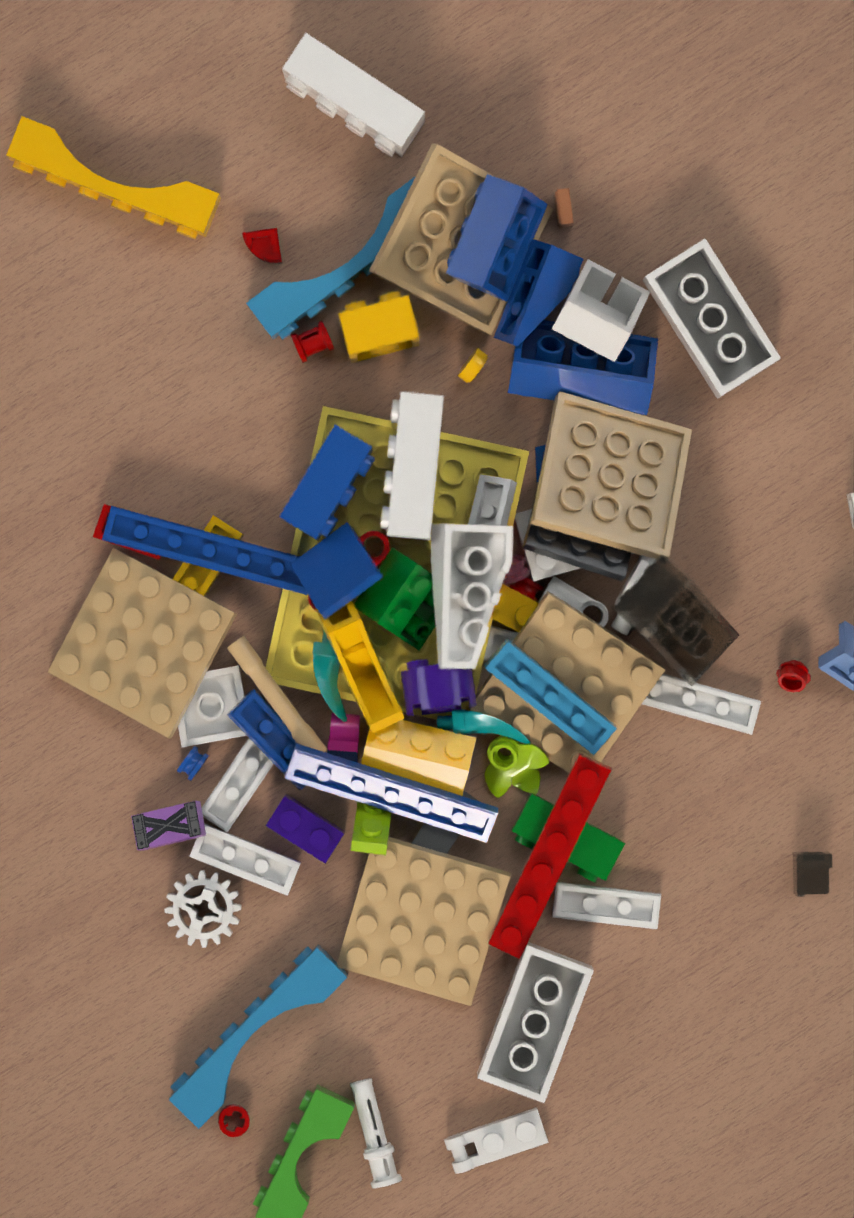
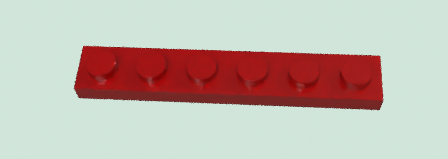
(549, 855)

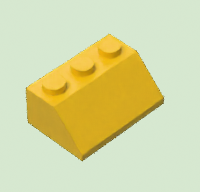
(421, 754)

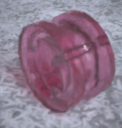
(517, 570)

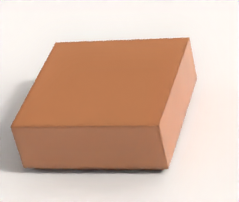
(563, 208)

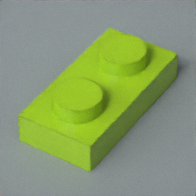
(370, 830)

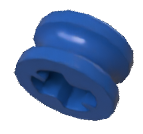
(192, 763)

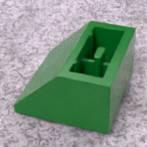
(401, 599)

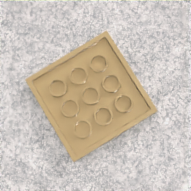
(428, 231)
(611, 476)
(142, 643)
(588, 661)
(424, 920)

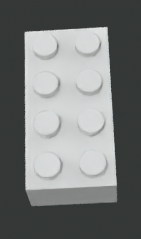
(353, 95)
(711, 318)
(414, 467)
(535, 1022)

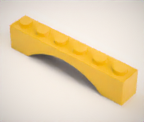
(180, 204)

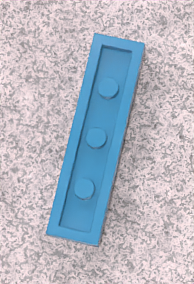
(550, 696)

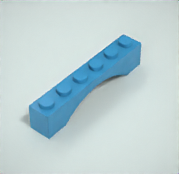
(287, 302)
(309, 983)

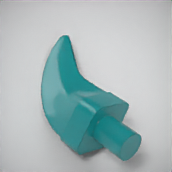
(326, 674)
(473, 722)

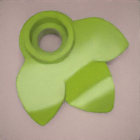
(516, 769)

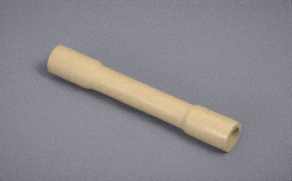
(253, 666)

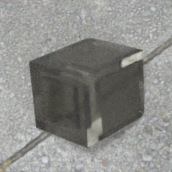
(811, 872)

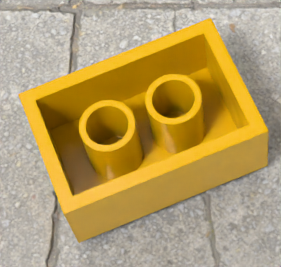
(379, 327)

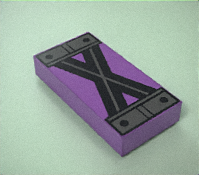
(168, 825)

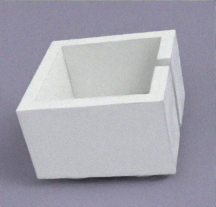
(594, 323)

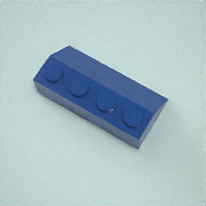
(553, 363)

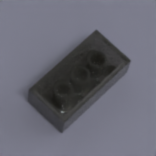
(676, 620)

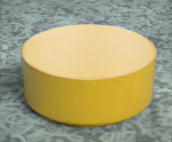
(473, 365)

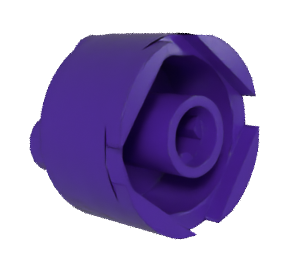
(436, 688)

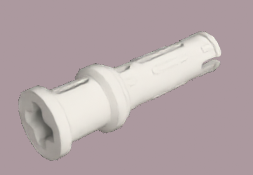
(378, 1150)

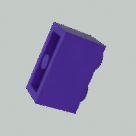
(305, 828)

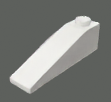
(466, 582)

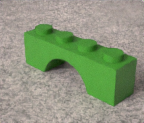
(322, 1119)

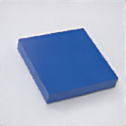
(336, 570)

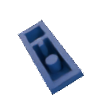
(540, 286)

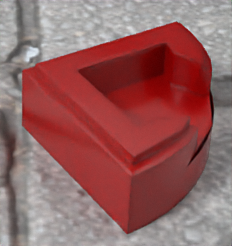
(264, 245)

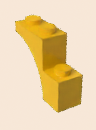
(361, 667)

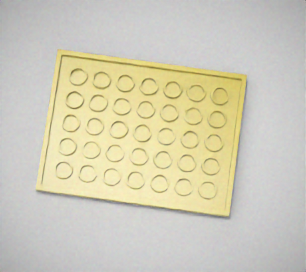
(456, 482)

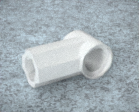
(575, 598)

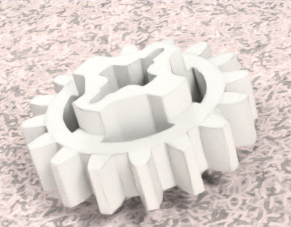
(219, 914)

